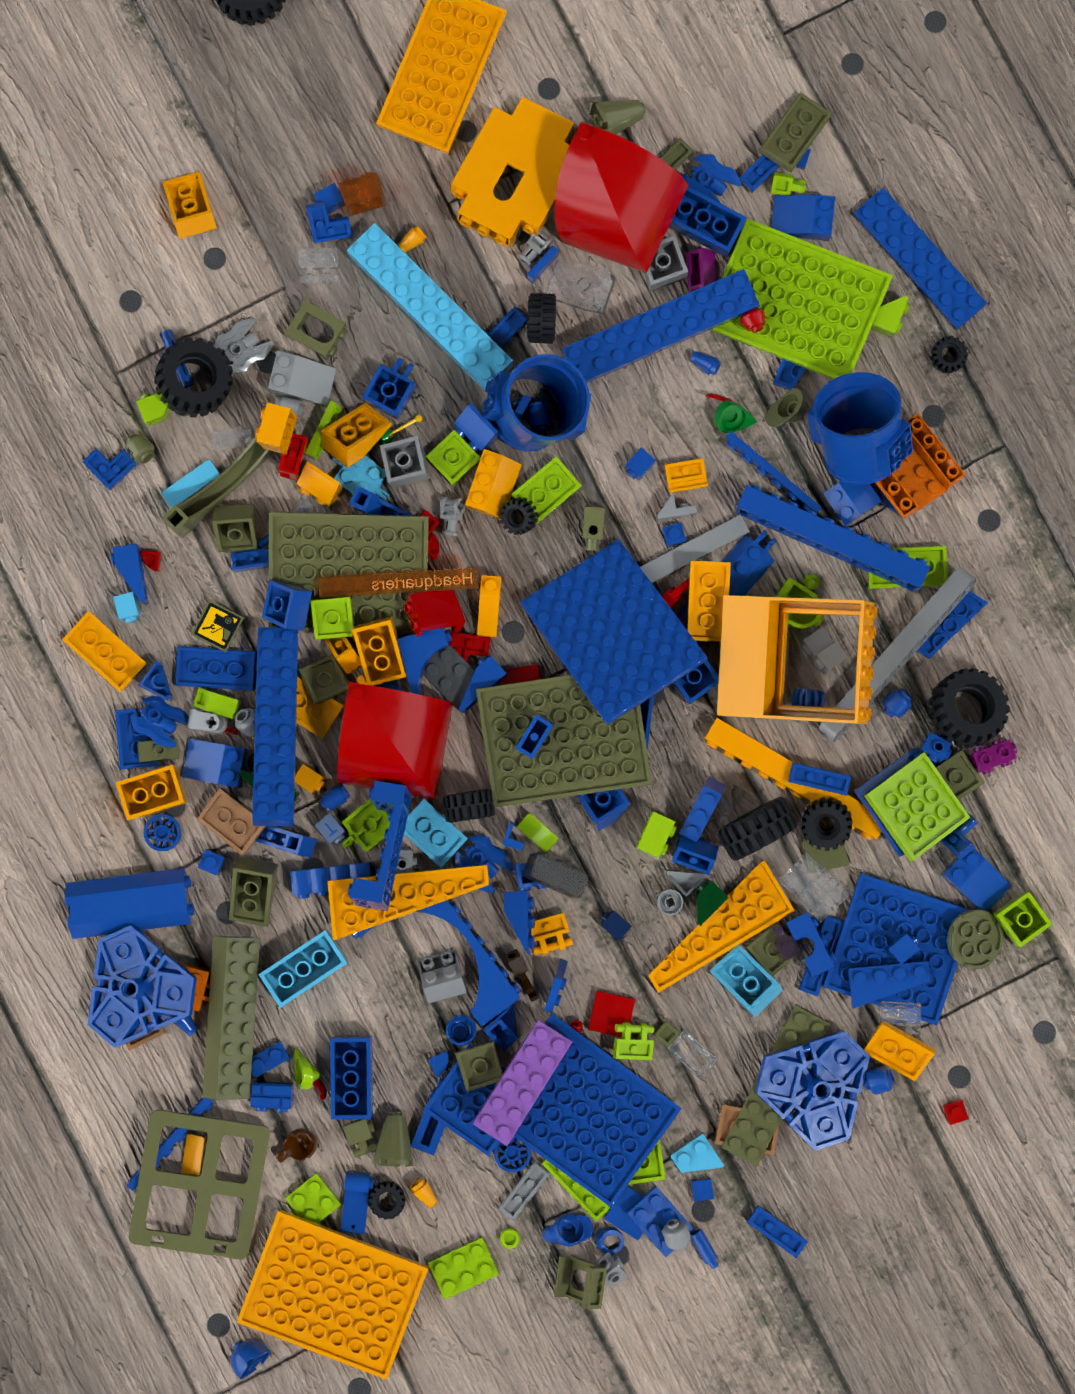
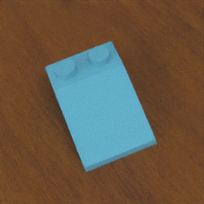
(746, 980)

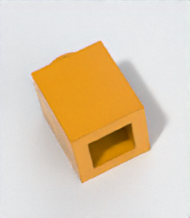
(309, 779)

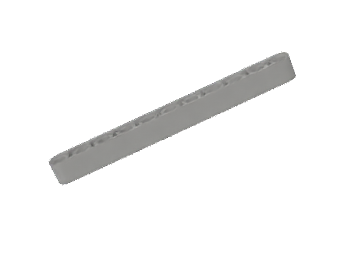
(907, 643)

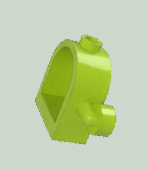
(793, 589)

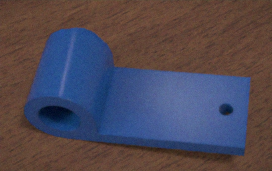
(356, 1201)

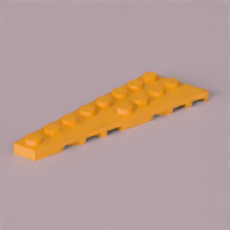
(409, 894)
(748, 910)

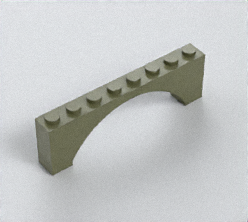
(191, 512)

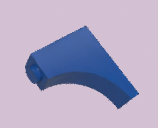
(418, 651)

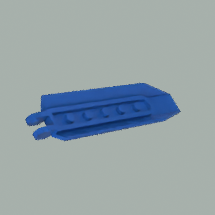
(747, 565)

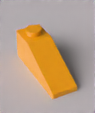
(489, 606)

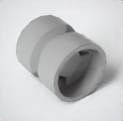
(669, 902)

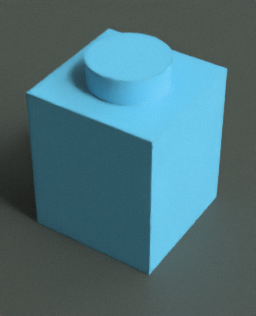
(127, 607)

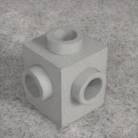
(411, 863)
(615, 1272)

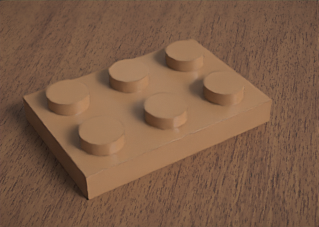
(230, 821)
(726, 1120)

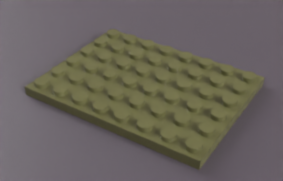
(348, 544)
(578, 753)

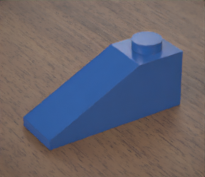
(130, 566)
(485, 675)
(287, 841)

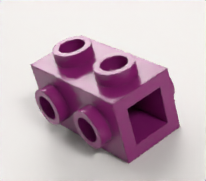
(999, 753)

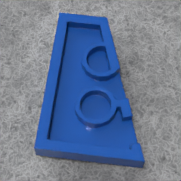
(128, 740)

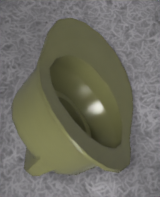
(788, 408)

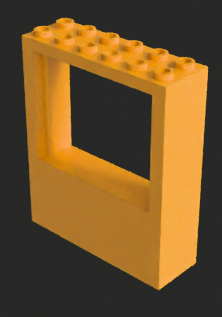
(756, 658)

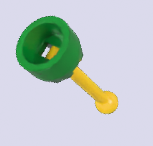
(389, 435)

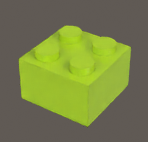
(656, 834)
(1022, 919)

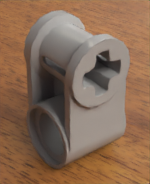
(205, 721)

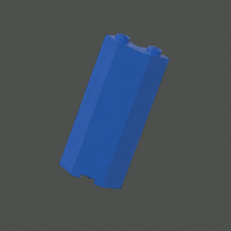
(137, 899)

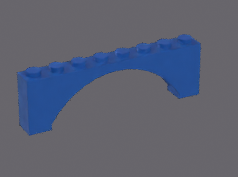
(494, 989)

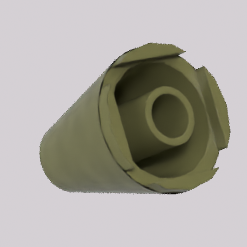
(616, 115)
(394, 1142)

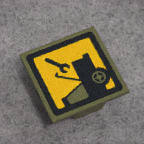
(217, 626)

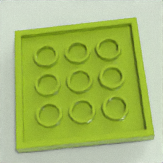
(917, 806)

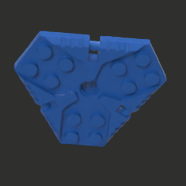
(161, 991)
(791, 1081)

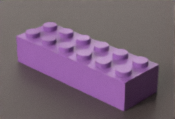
(522, 1082)

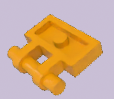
(549, 927)

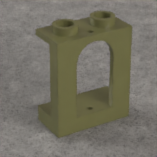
(325, 349)
(594, 1282)

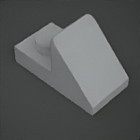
(670, 511)

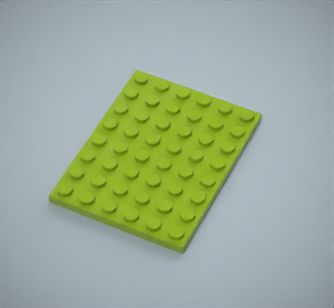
(812, 300)

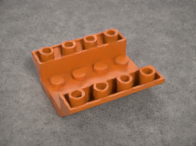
(923, 474)

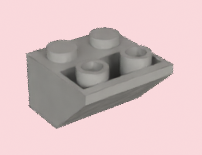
(441, 976)

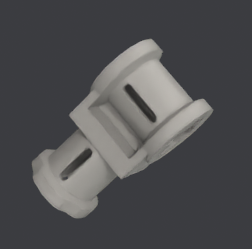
(535, 246)
(451, 514)

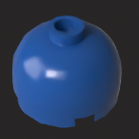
(247, 1356)

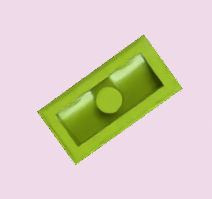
(537, 832)

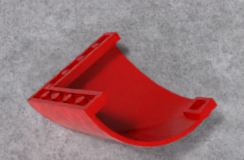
(615, 198)
(393, 739)

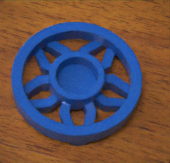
(162, 832)
(512, 1154)

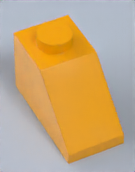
(344, 653)

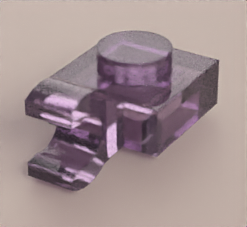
(786, 945)

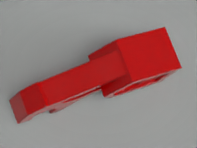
(674, 594)

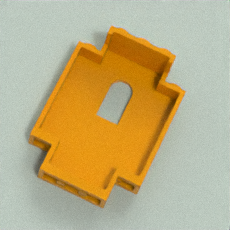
(528, 141)

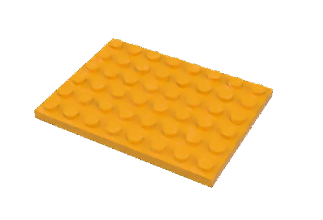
(332, 1294)

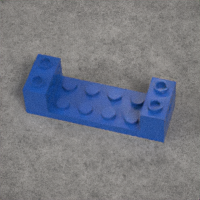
(396, 801)

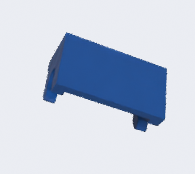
(250, 560)

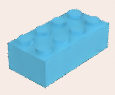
(303, 968)

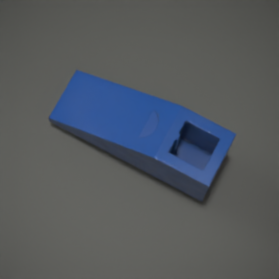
(518, 911)

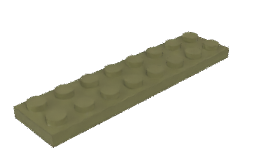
(757, 1120)

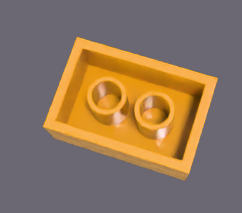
(379, 651)
(151, 792)

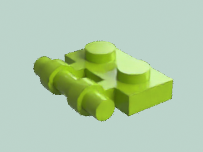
(630, 1047)

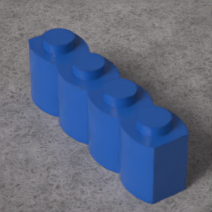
(316, 880)

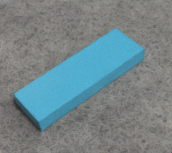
(191, 483)

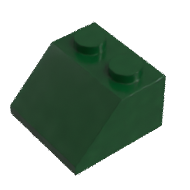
(707, 900)

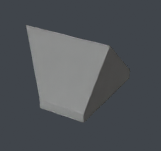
(686, 881)

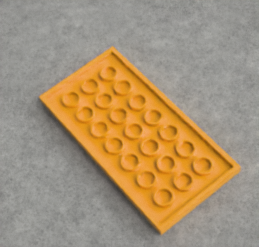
(441, 71)

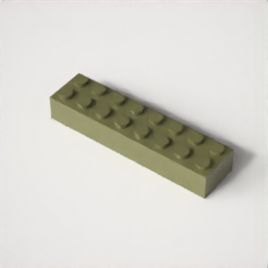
(231, 1017)

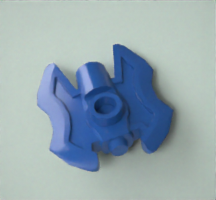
(708, 176)
(158, 720)
(484, 854)

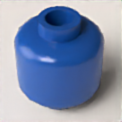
(897, 703)
(879, 1080)

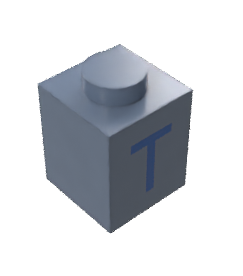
(331, 829)

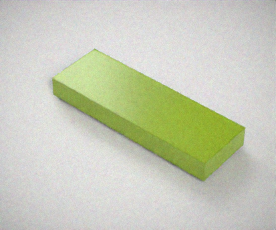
(330, 416)

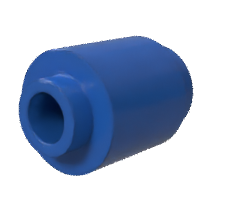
(538, 416)
(334, 797)

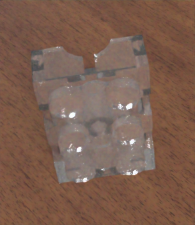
(814, 886)

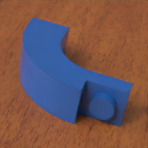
(371, 504)

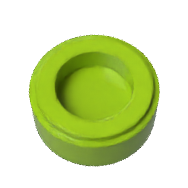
(509, 1238)

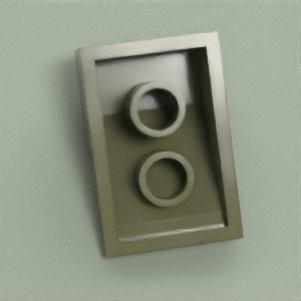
(252, 891)

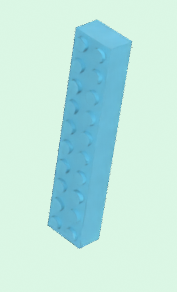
(428, 306)

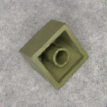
(235, 528)

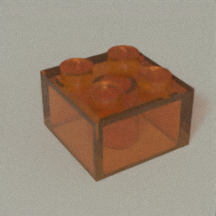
(362, 193)

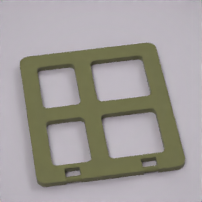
(205, 1184)

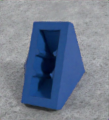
(503, 1028)

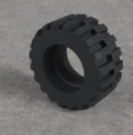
(250, 10)
(206, 357)
(987, 693)
(757, 828)

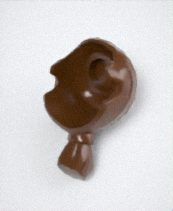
(298, 1145)

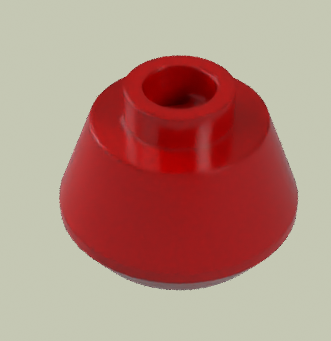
(753, 320)

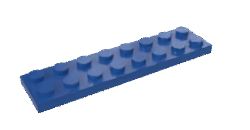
(919, 258)

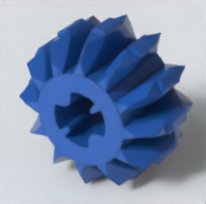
(808, 697)

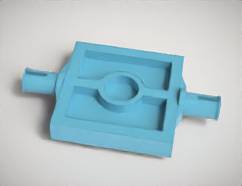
(363, 474)

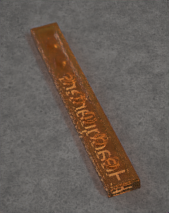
(398, 582)

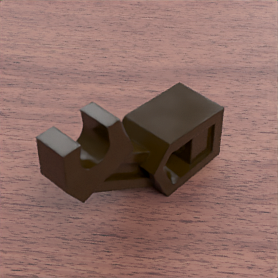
(519, 969)

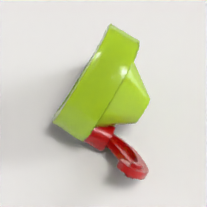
(307, 1074)

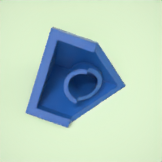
(156, 682)

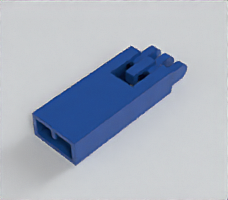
(428, 1131)

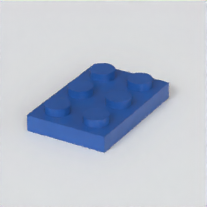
(652, 1214)

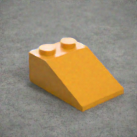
(189, 205)
(354, 434)

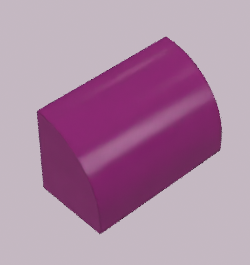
(701, 268)

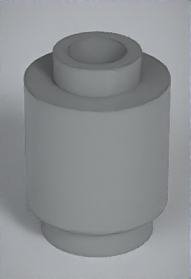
(295, 405)

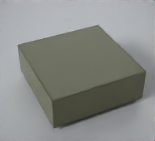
(666, 1033)

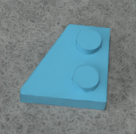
(696, 1156)

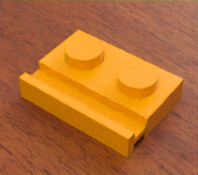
(686, 475)

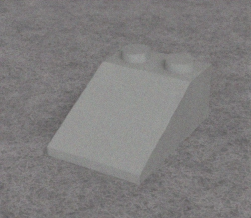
(301, 379)

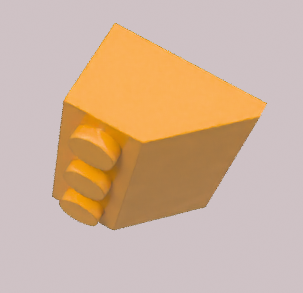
(492, 484)

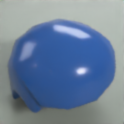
(461, 1030)

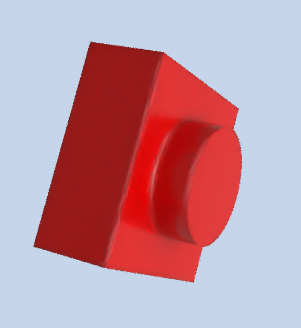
(955, 1112)

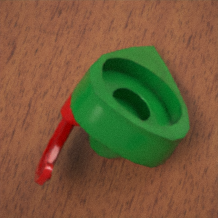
(730, 415)

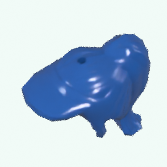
(580, 1227)

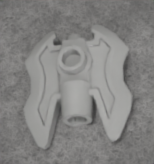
(241, 348)

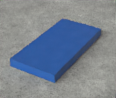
(215, 668)

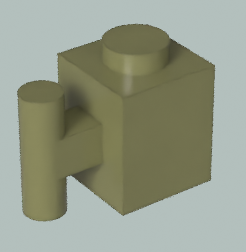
(359, 1132)

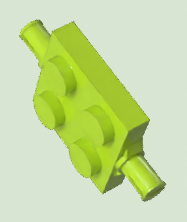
(366, 826)

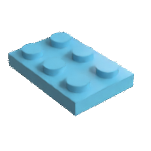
(433, 834)

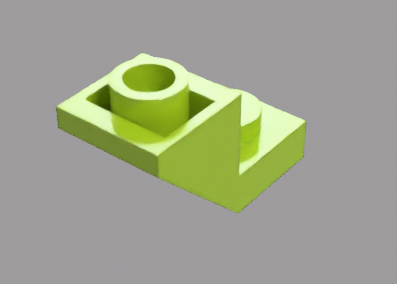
(216, 703)

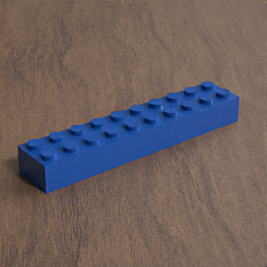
(663, 326)
(832, 539)
(275, 727)

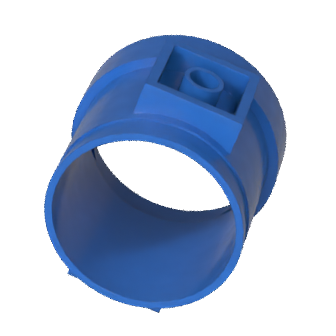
(564, 382)
(856, 403)

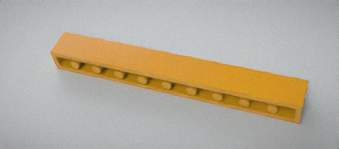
(774, 766)

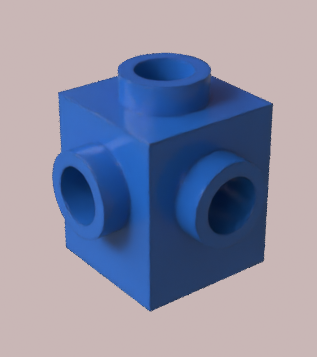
(931, 743)

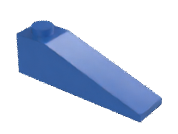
(604, 806)

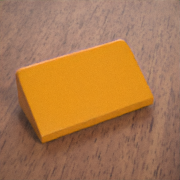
(194, 1154)

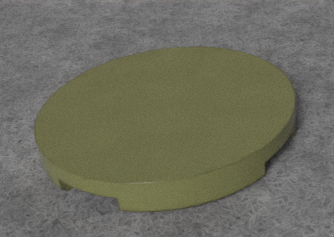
(975, 939)

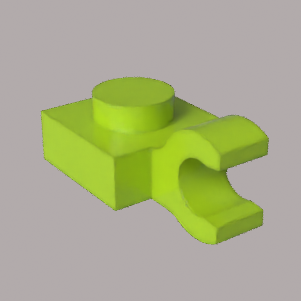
(784, 184)

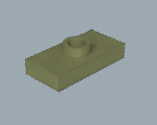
(150, 751)

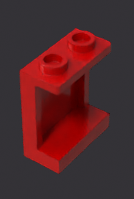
(292, 463)
(434, 611)

